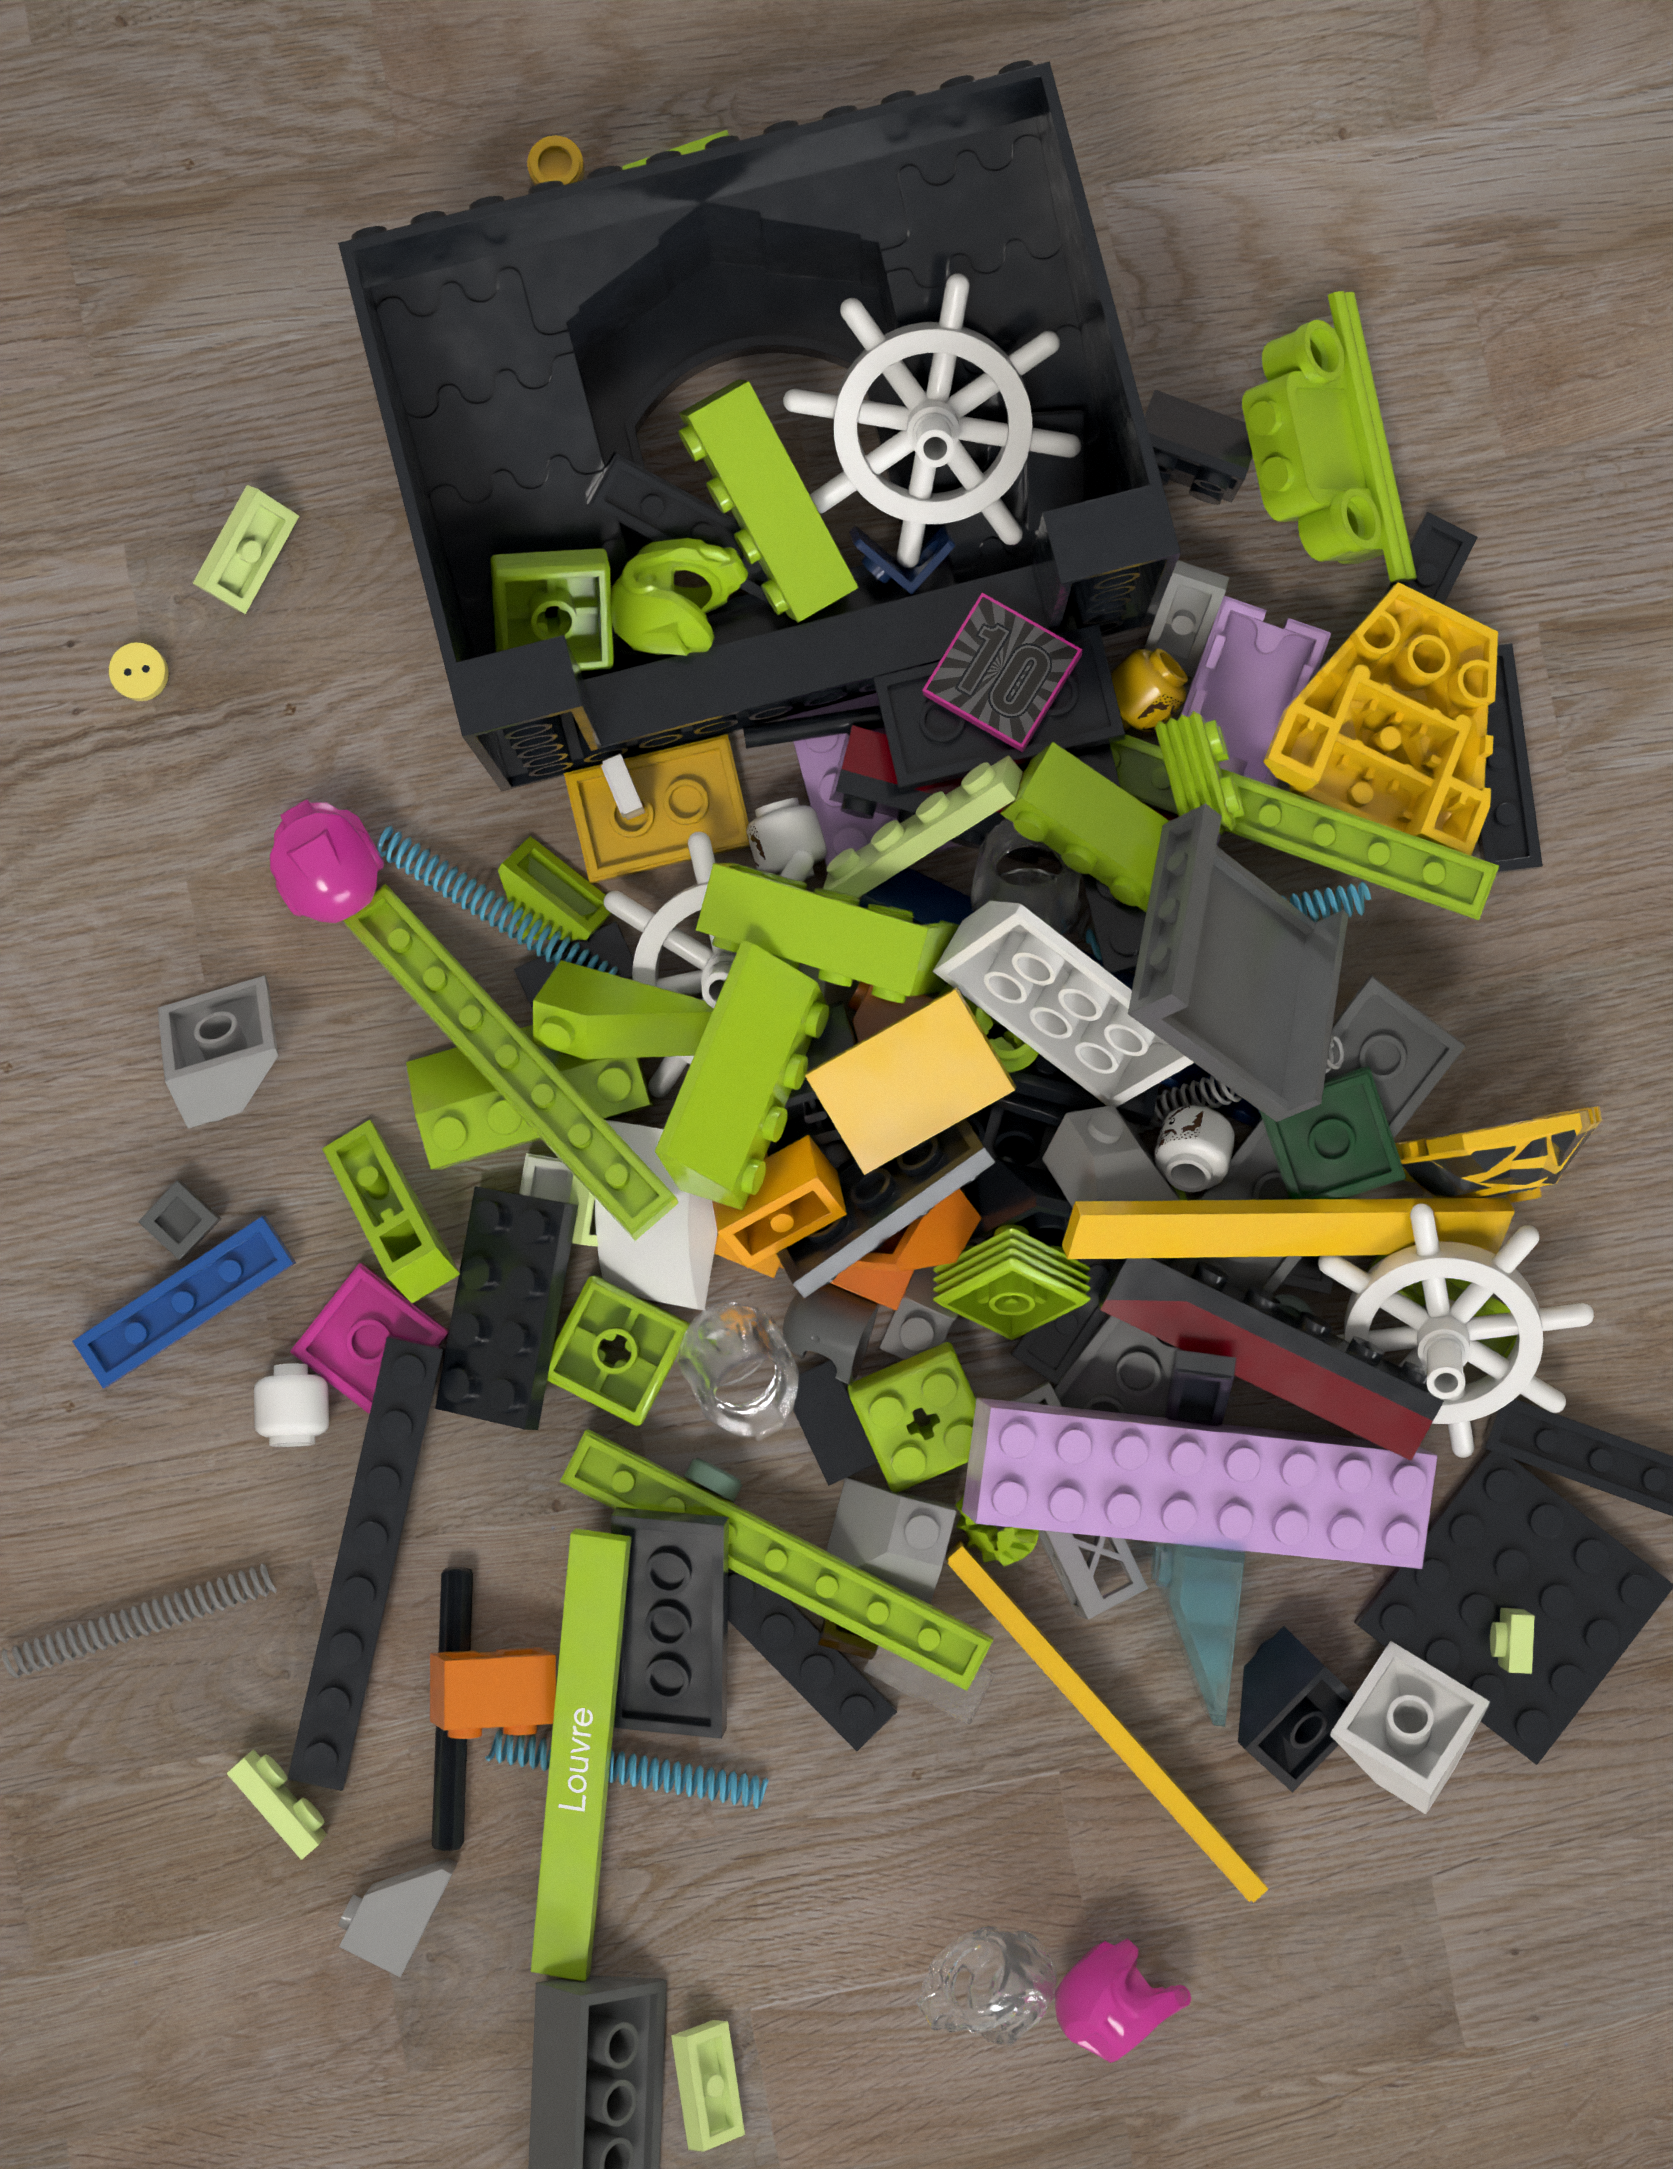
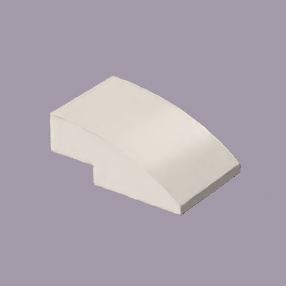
(673, 1256)

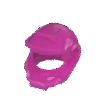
(324, 862)
(1109, 2004)

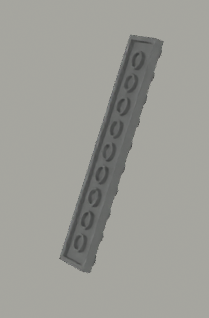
(1407, 1056)

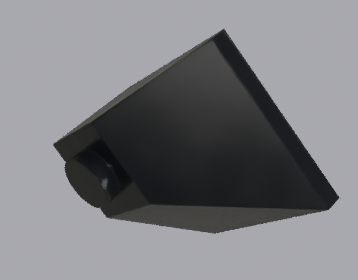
(1021, 1197)
(1289, 1709)

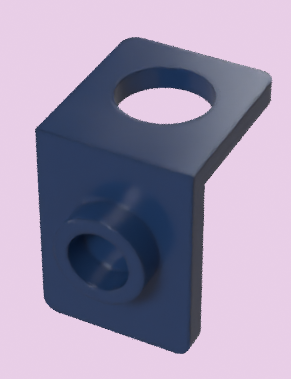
(886, 567)

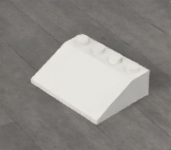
(1056, 1002)

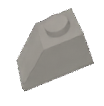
(394, 1915)

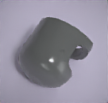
(833, 1325)

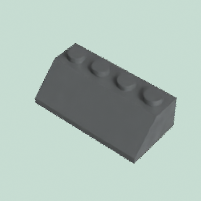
(597, 2073)

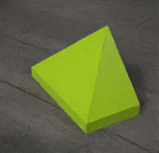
(551, 893)

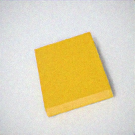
(681, 793)
(910, 1080)

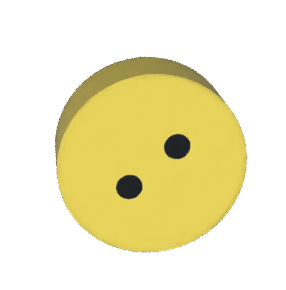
(138, 671)

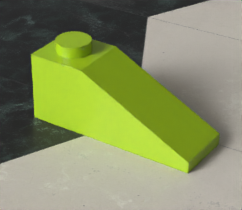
(614, 1016)
(390, 1213)

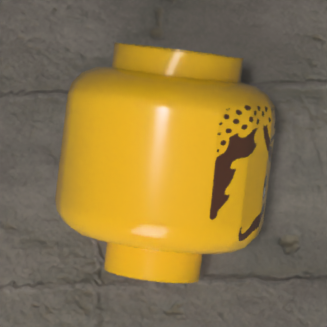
(1148, 688)

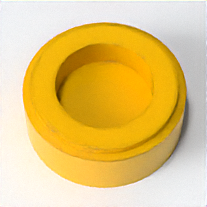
(555, 160)

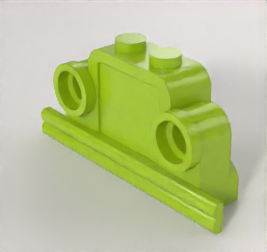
(1325, 444)

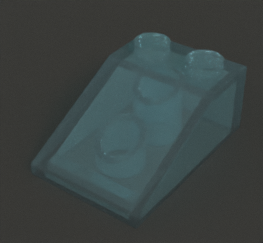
(1202, 1603)

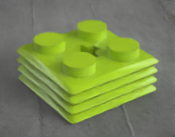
(568, 579)
(1192, 761)
(1012, 1283)
(580, 1362)
(886, 1409)

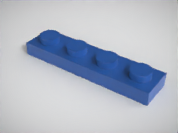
(184, 1302)

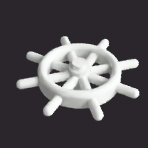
(932, 421)
(660, 931)
(1446, 1331)

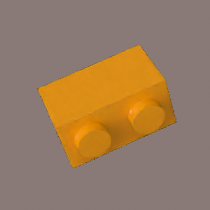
(794, 1201)

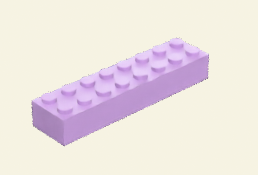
(1197, 1484)

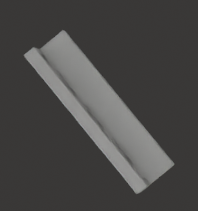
(1067, 1559)

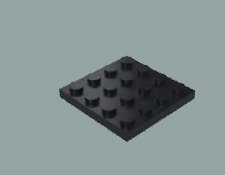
(1518, 1547)

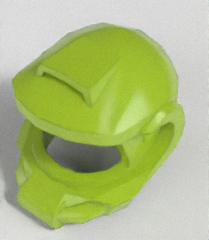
(669, 618)

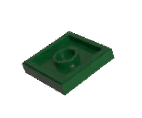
(1338, 1144)

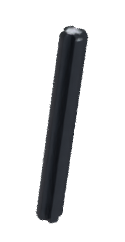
(451, 1752)

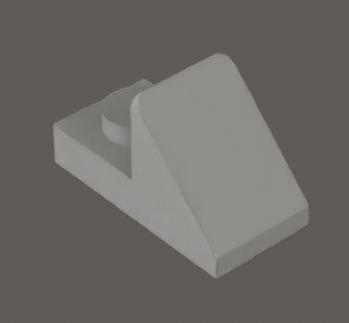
(1187, 614)
(919, 1320)

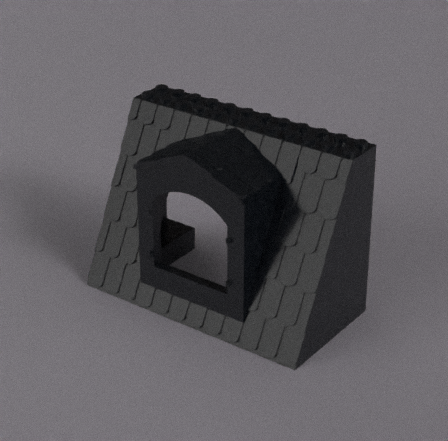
(558, 320)

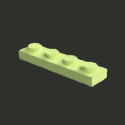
(933, 825)

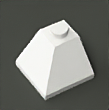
(1409, 1726)

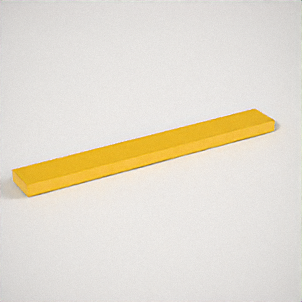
(1274, 1227)
(1105, 1722)

